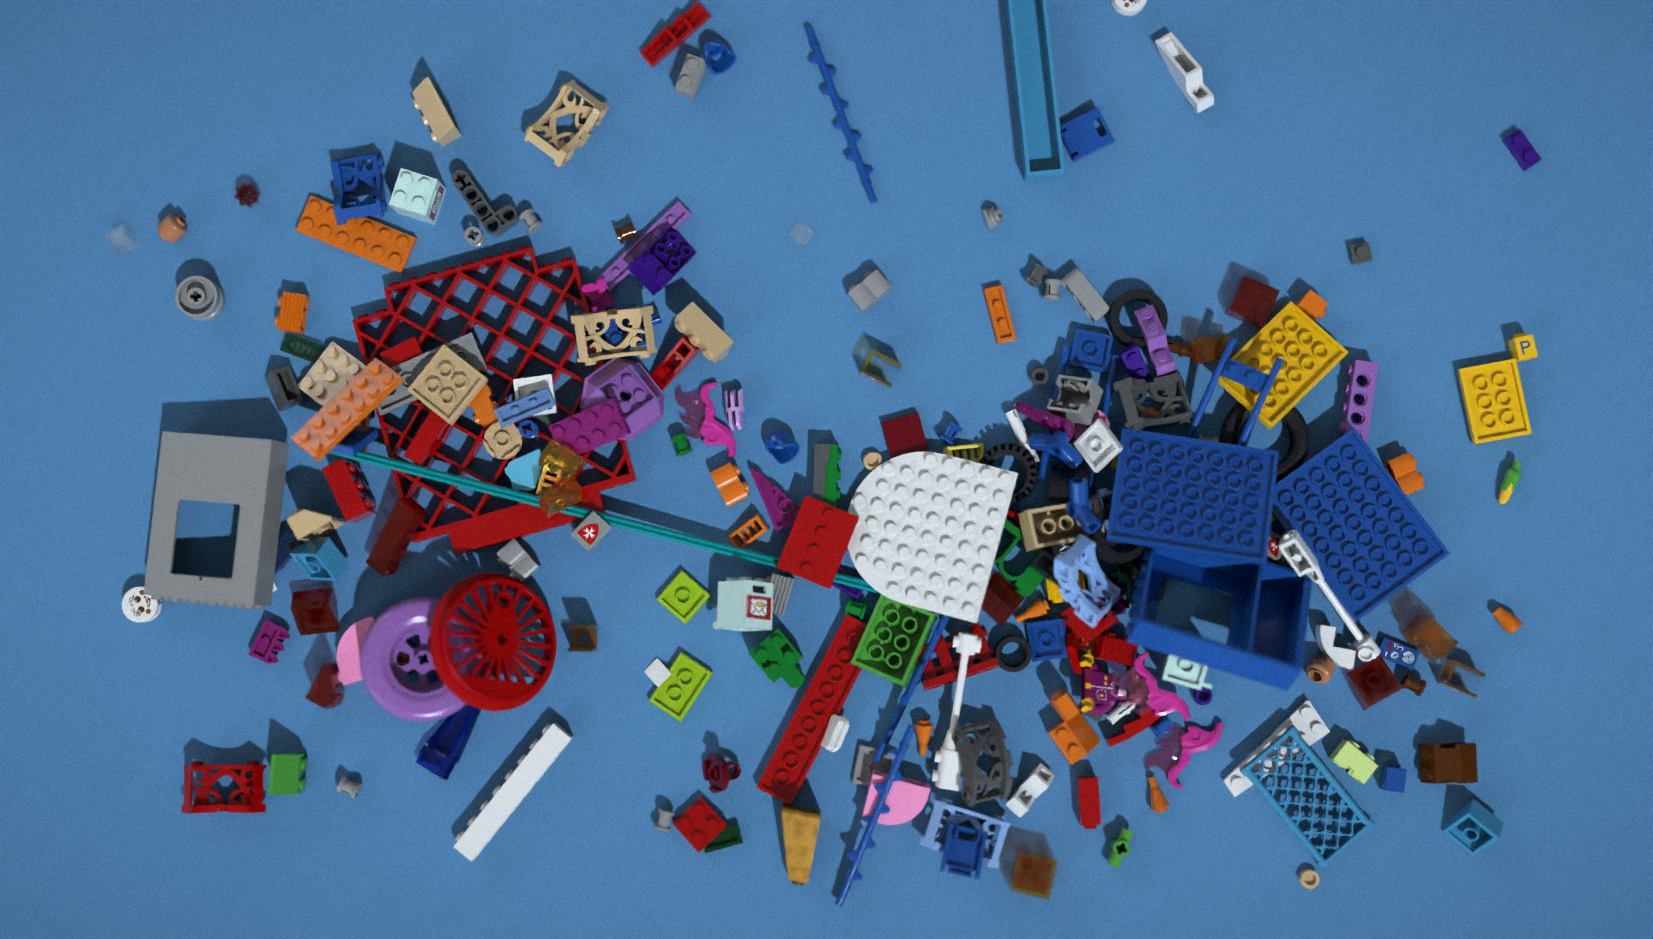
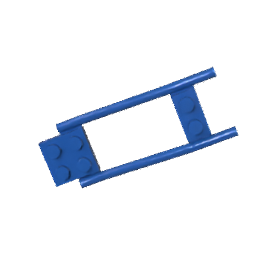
(1091, 353)
(1242, 375)

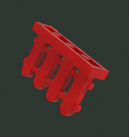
(947, 665)

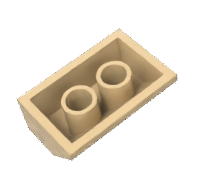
(435, 113)
(703, 332)
(313, 524)

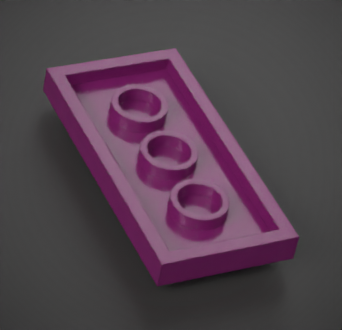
(591, 427)

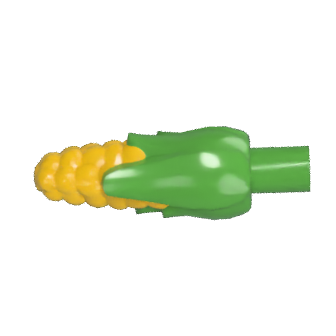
(1509, 482)

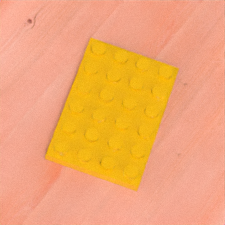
(1307, 356)

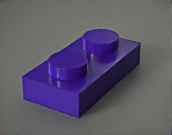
(1521, 149)
(1134, 362)

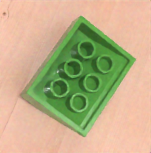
(894, 640)

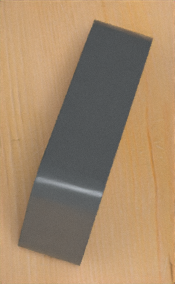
(480, 202)

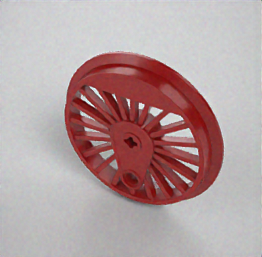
(495, 640)

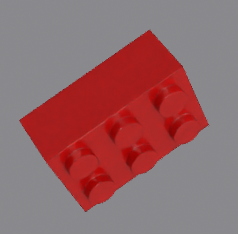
(349, 490)

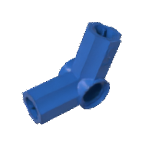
(1057, 445)
(1080, 505)

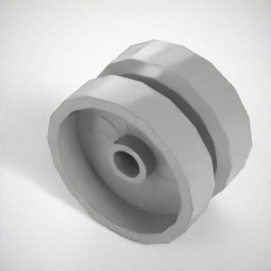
(200, 298)

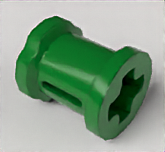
(681, 445)
(855, 608)

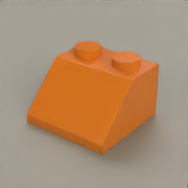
(1073, 738)

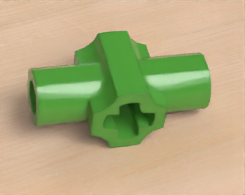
(1116, 857)

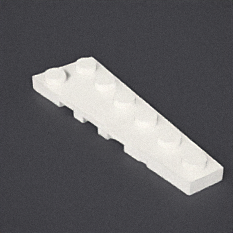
(1310, 728)

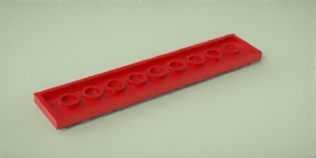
(809, 724)

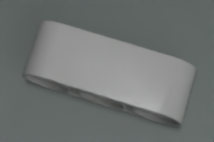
(1085, 295)

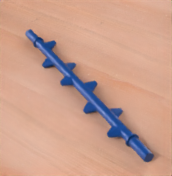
(842, 122)
(915, 680)
(880, 808)

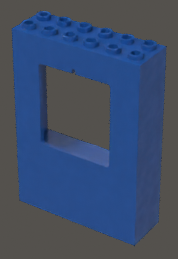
(1265, 617)

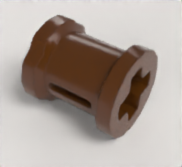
(626, 232)
(1413, 684)

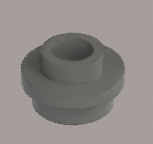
(1043, 372)

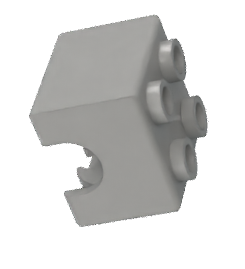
(1076, 399)

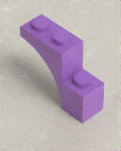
(1156, 341)

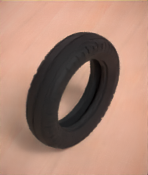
(1298, 436)

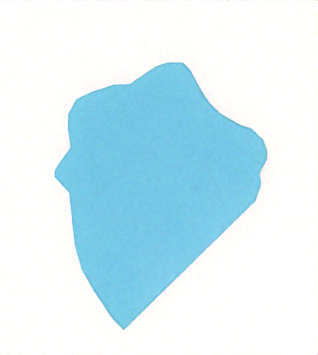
(524, 471)

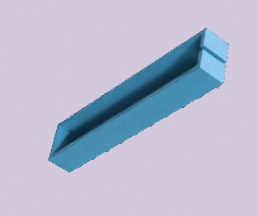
(1035, 89)

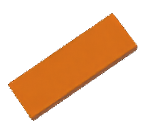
(999, 314)

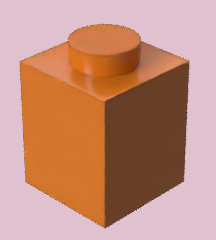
(1312, 305)

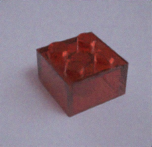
(1252, 302)

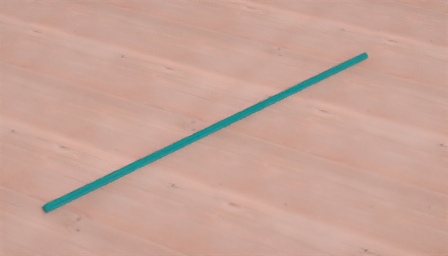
(584, 512)

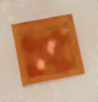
(1429, 637)
(1032, 874)

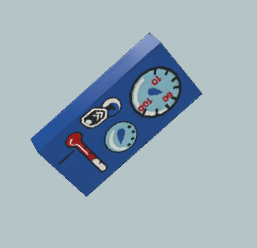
(1398, 653)

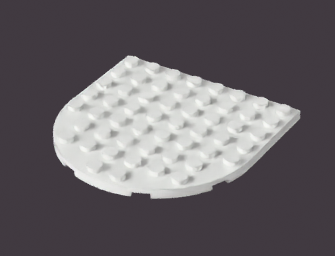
(931, 530)

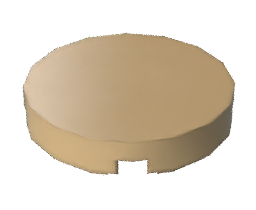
(503, 442)

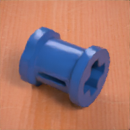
(950, 433)
(529, 435)
(1161, 726)

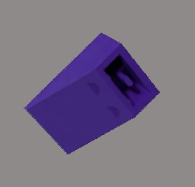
(661, 260)

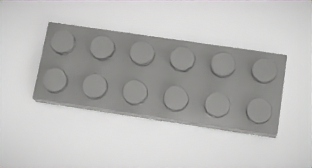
(464, 347)

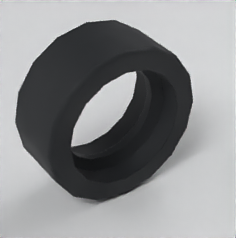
(1026, 648)

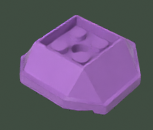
(628, 378)

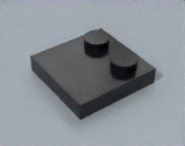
(1060, 477)

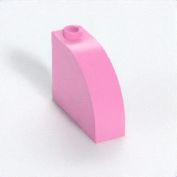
(349, 651)
(904, 799)

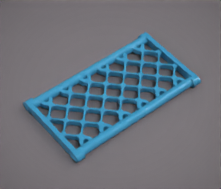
(1281, 811)

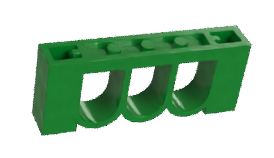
(1029, 578)

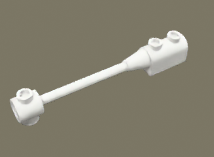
(1304, 563)
(948, 758)

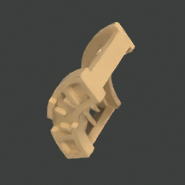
(565, 151)
(590, 321)

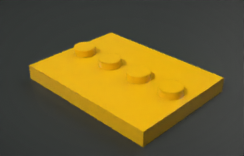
(1494, 401)

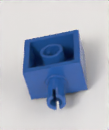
(615, 336)

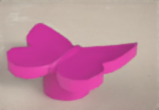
(597, 296)

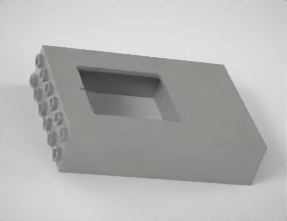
(219, 471)

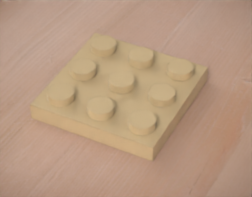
(330, 374)
(447, 384)

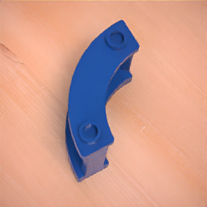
(371, 205)

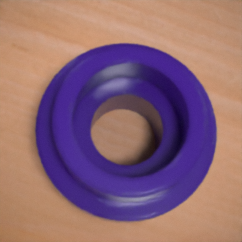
(1208, 696)

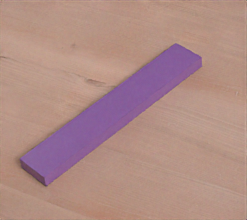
(618, 269)

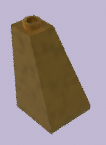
(800, 837)

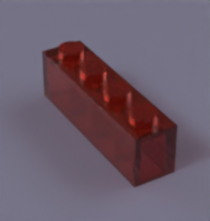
(396, 536)

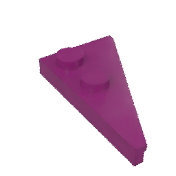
(1046, 418)
(778, 505)

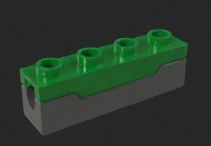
(826, 473)

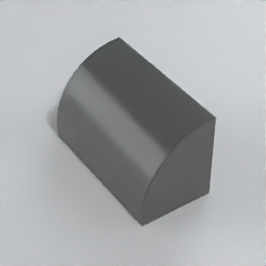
(283, 388)

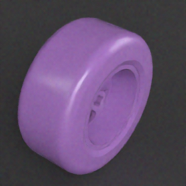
(387, 680)

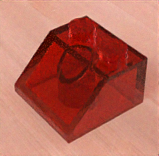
(1000, 599)
(315, 611)
(1373, 682)
(326, 688)

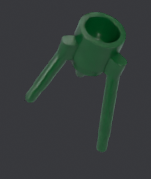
(1123, 575)

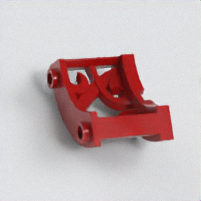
(250, 802)

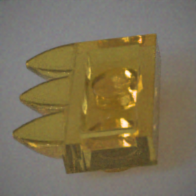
(560, 458)

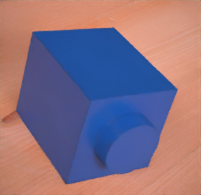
(1393, 778)

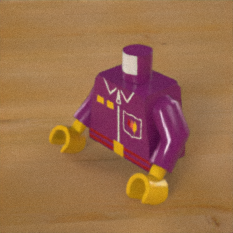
(1097, 688)

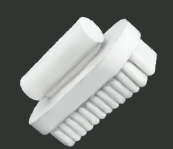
(836, 732)

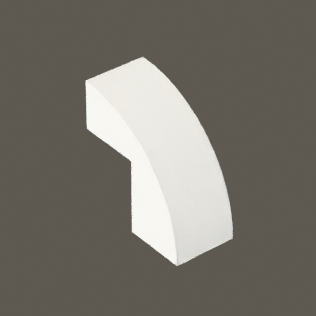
(1341, 657)
(1029, 790)

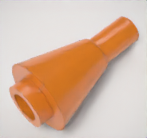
(1037, 609)
(923, 732)
(1158, 800)

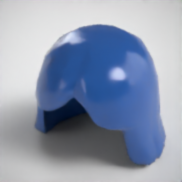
(714, 48)
(789, 445)

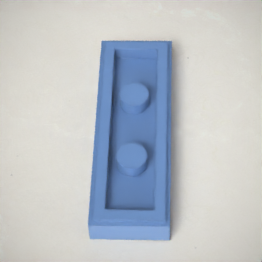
(524, 407)

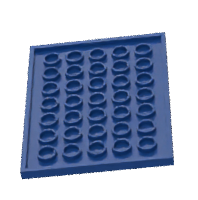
(1193, 496)
(1356, 524)

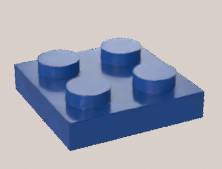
(1047, 639)

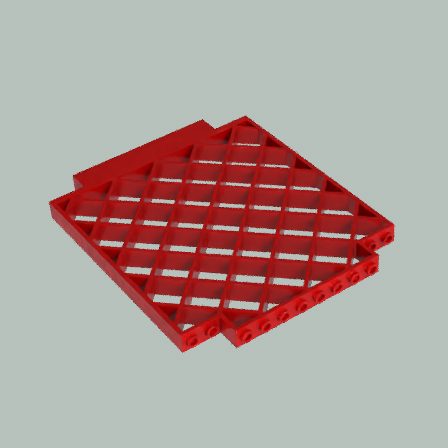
(518, 519)

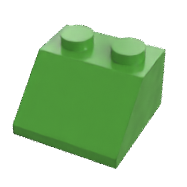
(287, 773)

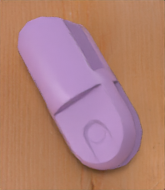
(734, 408)

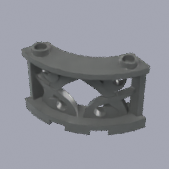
(1138, 417)
(969, 751)

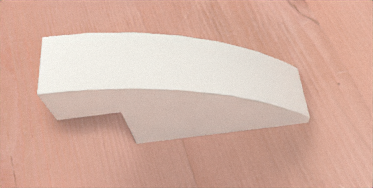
(1185, 72)

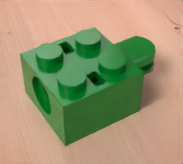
(779, 659)

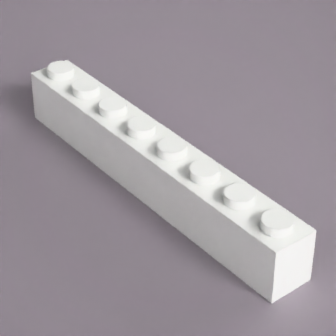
(513, 791)

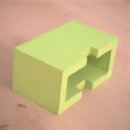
(1359, 764)

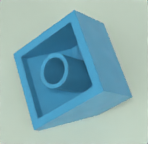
(320, 559)
(1473, 827)

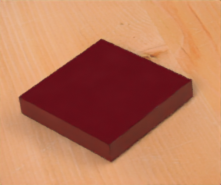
(904, 435)

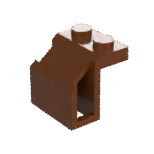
(1448, 763)

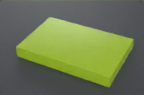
(681, 687)

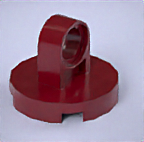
(716, 772)

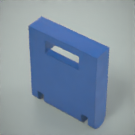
(1082, 135)
(355, 441)
(963, 855)

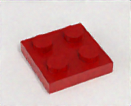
(700, 824)

